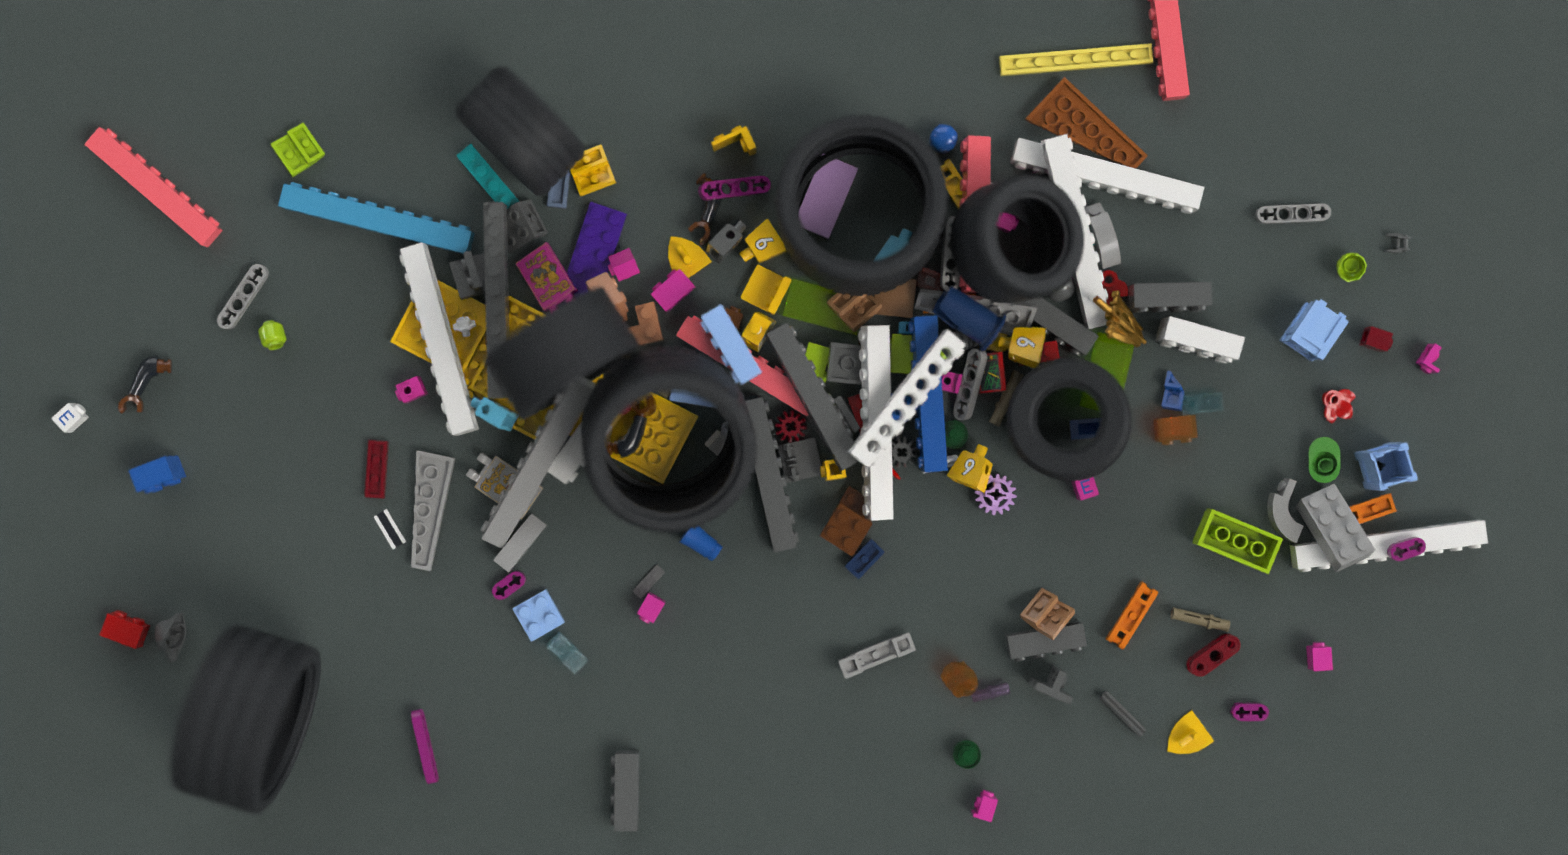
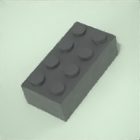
(1171, 296)

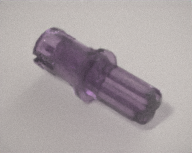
(991, 692)

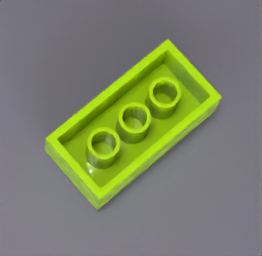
(1237, 540)

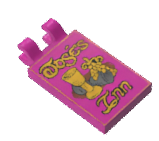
(546, 277)

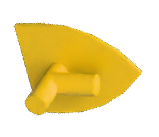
(686, 256)
(1188, 735)

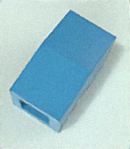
(902, 328)

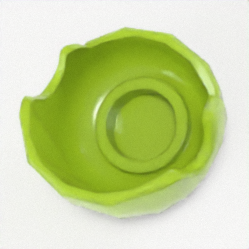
(1351, 267)

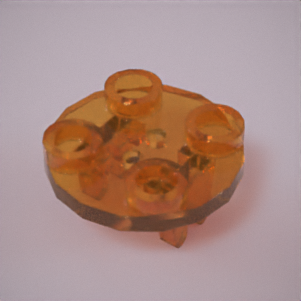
(960, 679)

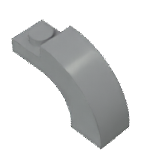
(1104, 234)
(1279, 513)

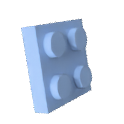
(538, 615)

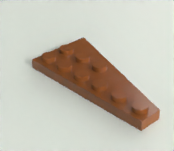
(1071, 113)

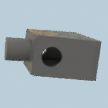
(721, 246)

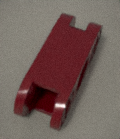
(1223, 651)

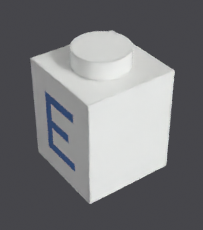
(70, 417)

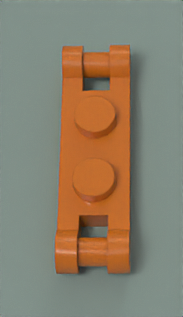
(1132, 615)

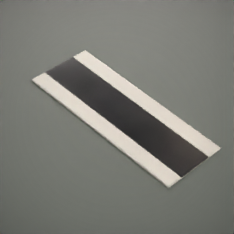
(389, 529)

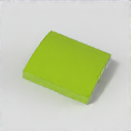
(297, 150)

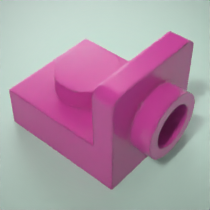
(1427, 357)

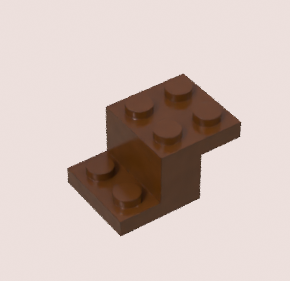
(847, 523)

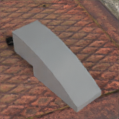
(520, 543)

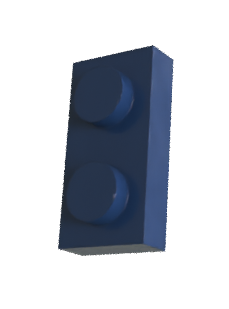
(864, 559)

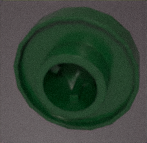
(955, 434)
(966, 754)

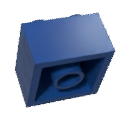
(157, 473)

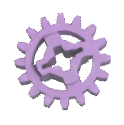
(994, 503)

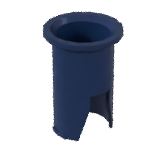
(969, 317)

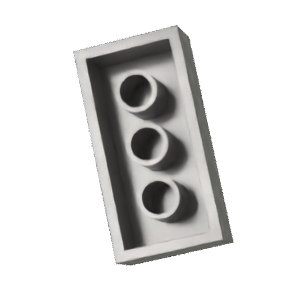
(1335, 528)

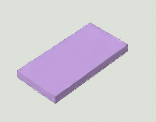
(826, 197)

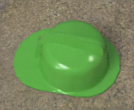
(1324, 460)

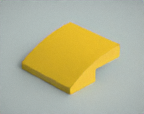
(592, 171)

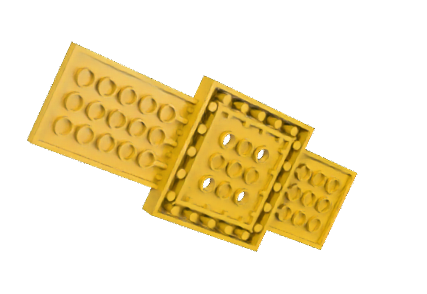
(664, 431)

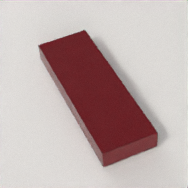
(376, 469)

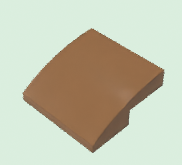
(898, 301)
(854, 309)
(1047, 614)

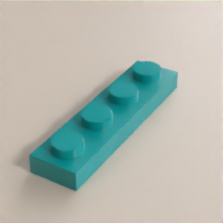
(486, 176)

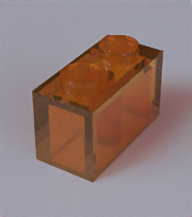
(1175, 428)

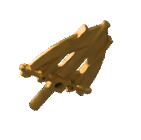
(1121, 321)

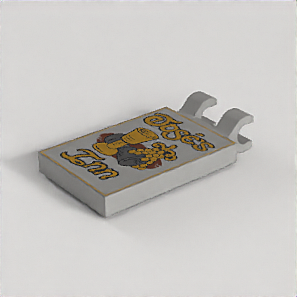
(495, 478)

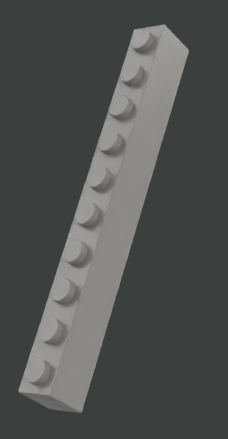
(537, 462)

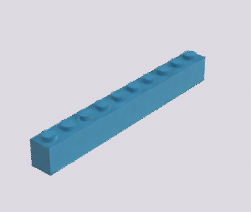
(376, 219)

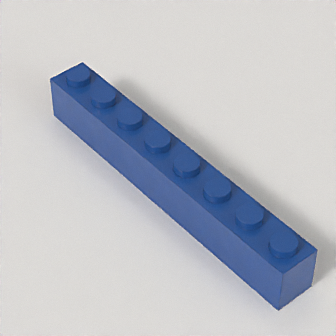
(931, 413)

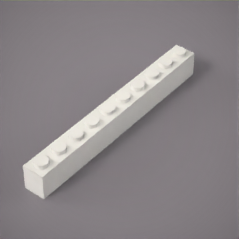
(1116, 178)
(1087, 277)
(439, 339)
(874, 394)
(1437, 537)

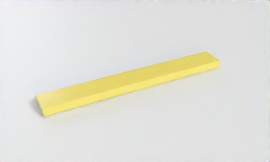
(1076, 59)

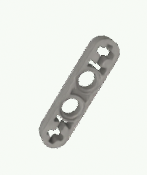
(1293, 213)
(946, 255)
(241, 295)
(972, 385)

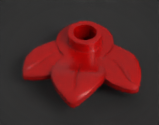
(1115, 285)
(1340, 406)

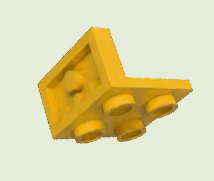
(738, 133)
(765, 289)

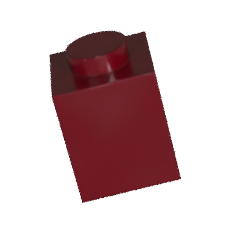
(1376, 339)

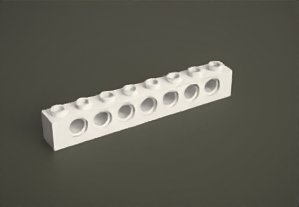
(955, 349)

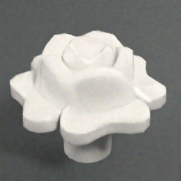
(463, 325)

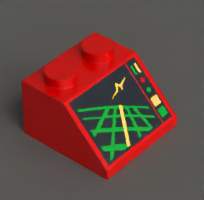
(993, 376)

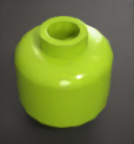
(272, 335)

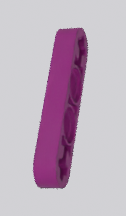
(734, 188)
(424, 746)

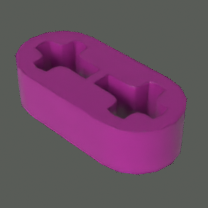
(1407, 553)
(506, 581)
(1249, 707)

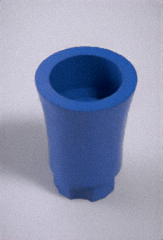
(701, 543)

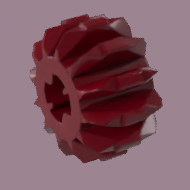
(789, 420)

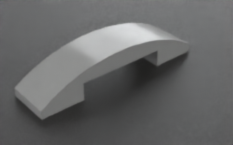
(876, 654)

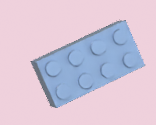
(731, 344)

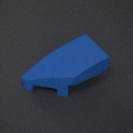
(1173, 393)

